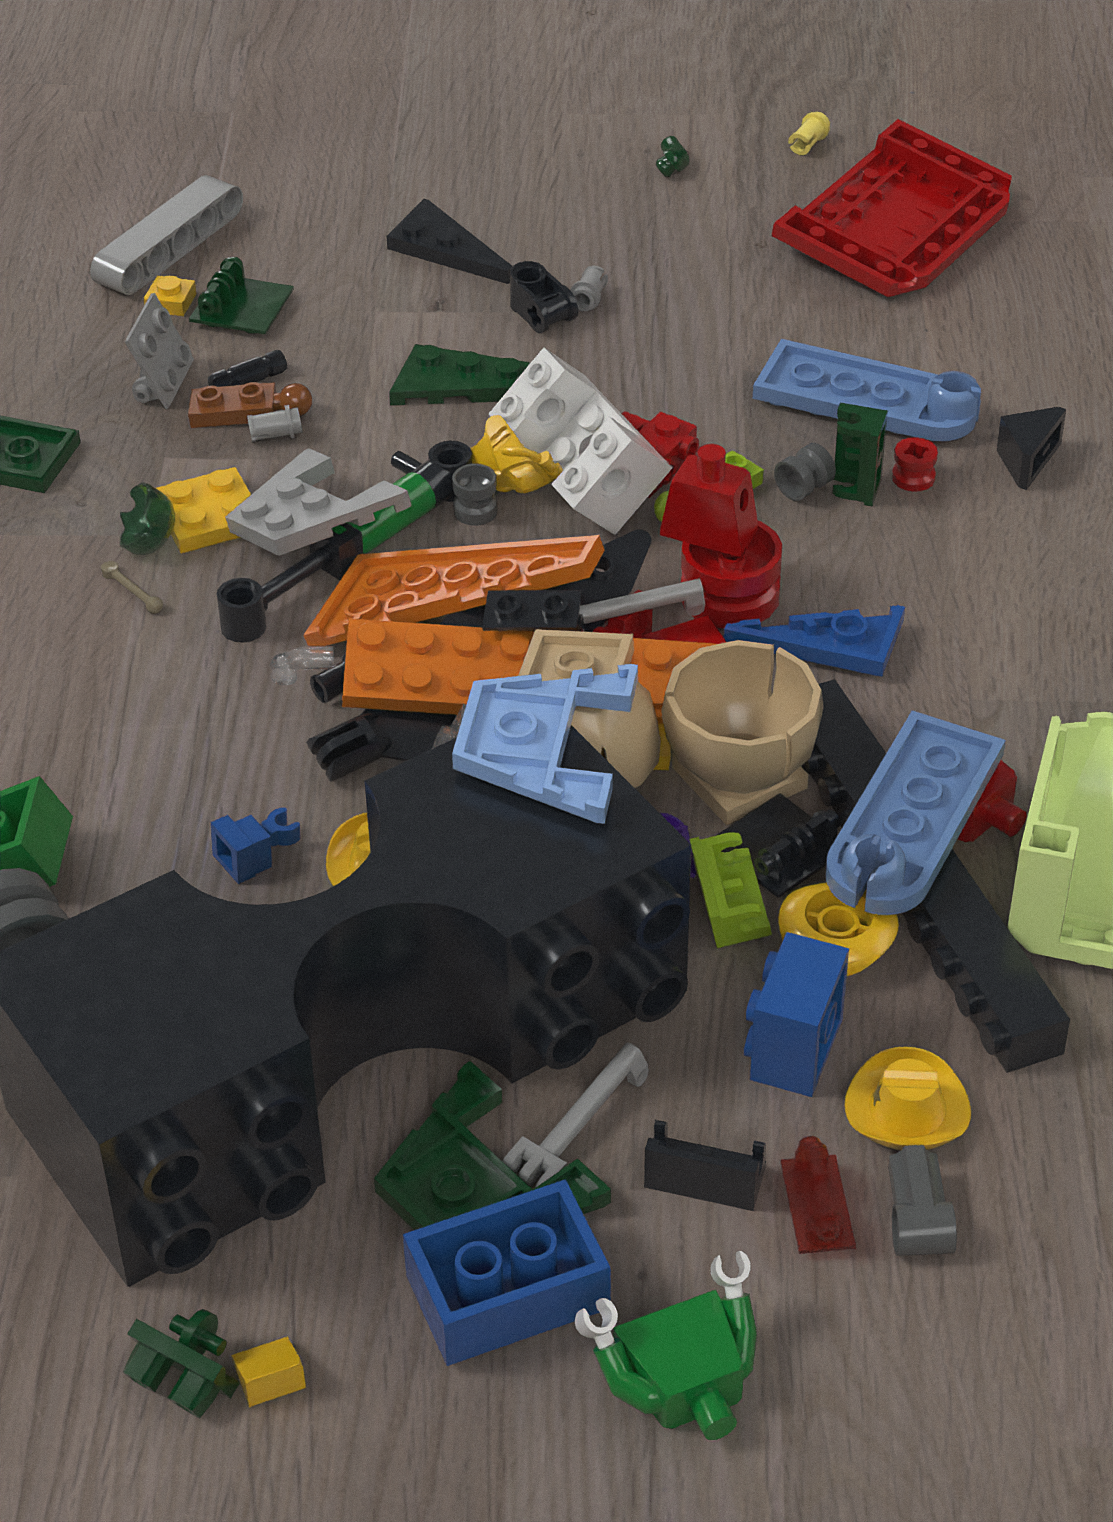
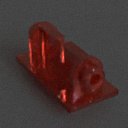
(817, 1199)

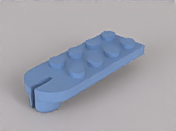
(916, 401)
(911, 814)

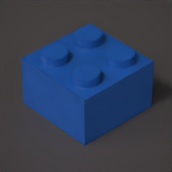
(796, 1013)

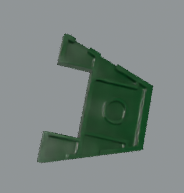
(451, 1172)

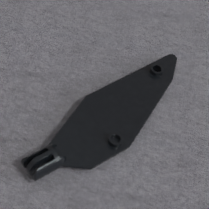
(409, 734)

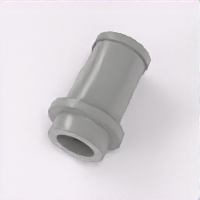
(589, 288)
(275, 424)

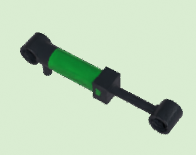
(429, 484)

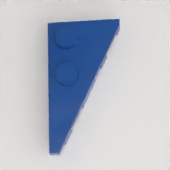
(830, 639)

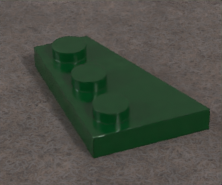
(451, 373)

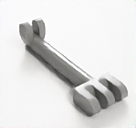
(690, 592)
(544, 1157)

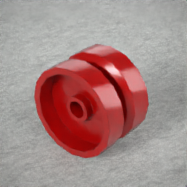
(736, 585)

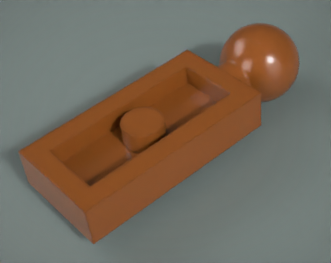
(232, 404)

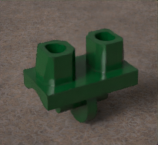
(201, 1376)

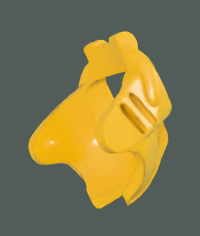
(513, 463)

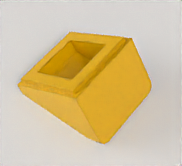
(269, 1371)

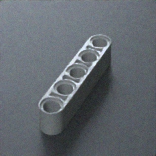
(166, 235)

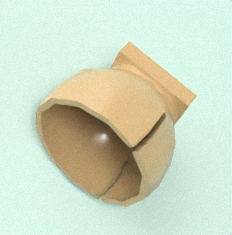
(734, 734)
(628, 738)

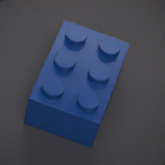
(506, 1271)

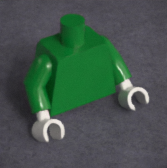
(682, 1358)

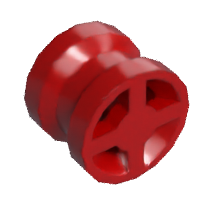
(914, 464)

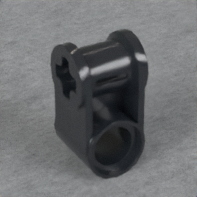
(540, 296)

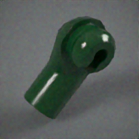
(674, 156)

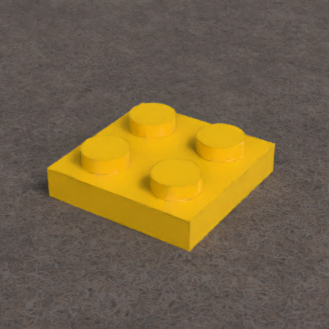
(202, 508)

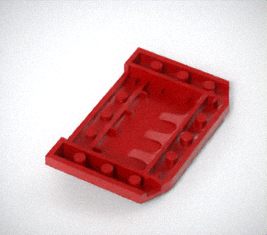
(900, 212)

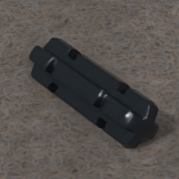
(250, 370)

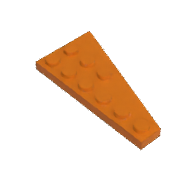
(447, 580)

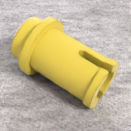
(814, 127)

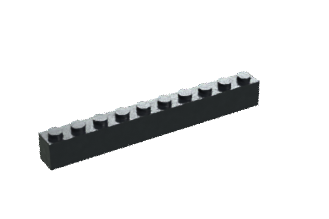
(955, 920)

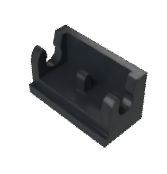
(703, 1170)

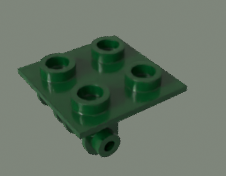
(239, 301)

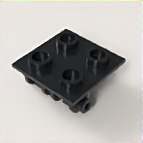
(785, 842)

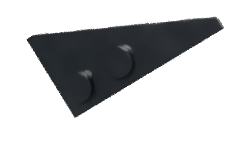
(439, 239)

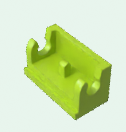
(730, 890)

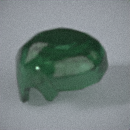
(148, 522)

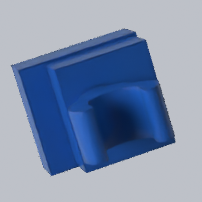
(246, 845)

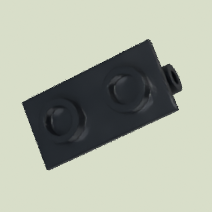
(533, 610)

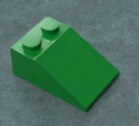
(33, 829)

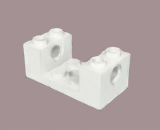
(602, 455)

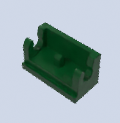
(859, 452)

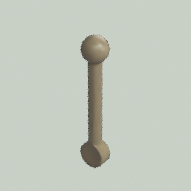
(111, 570)

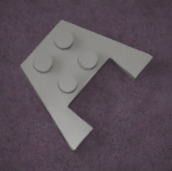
(294, 514)

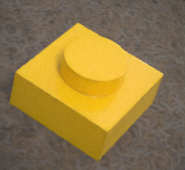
(173, 293)

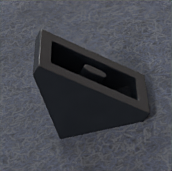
(1029, 442)

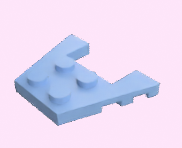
(519, 732)

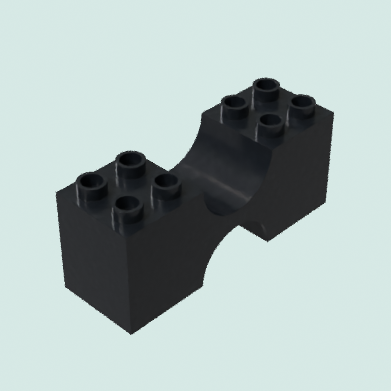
(186, 1038)

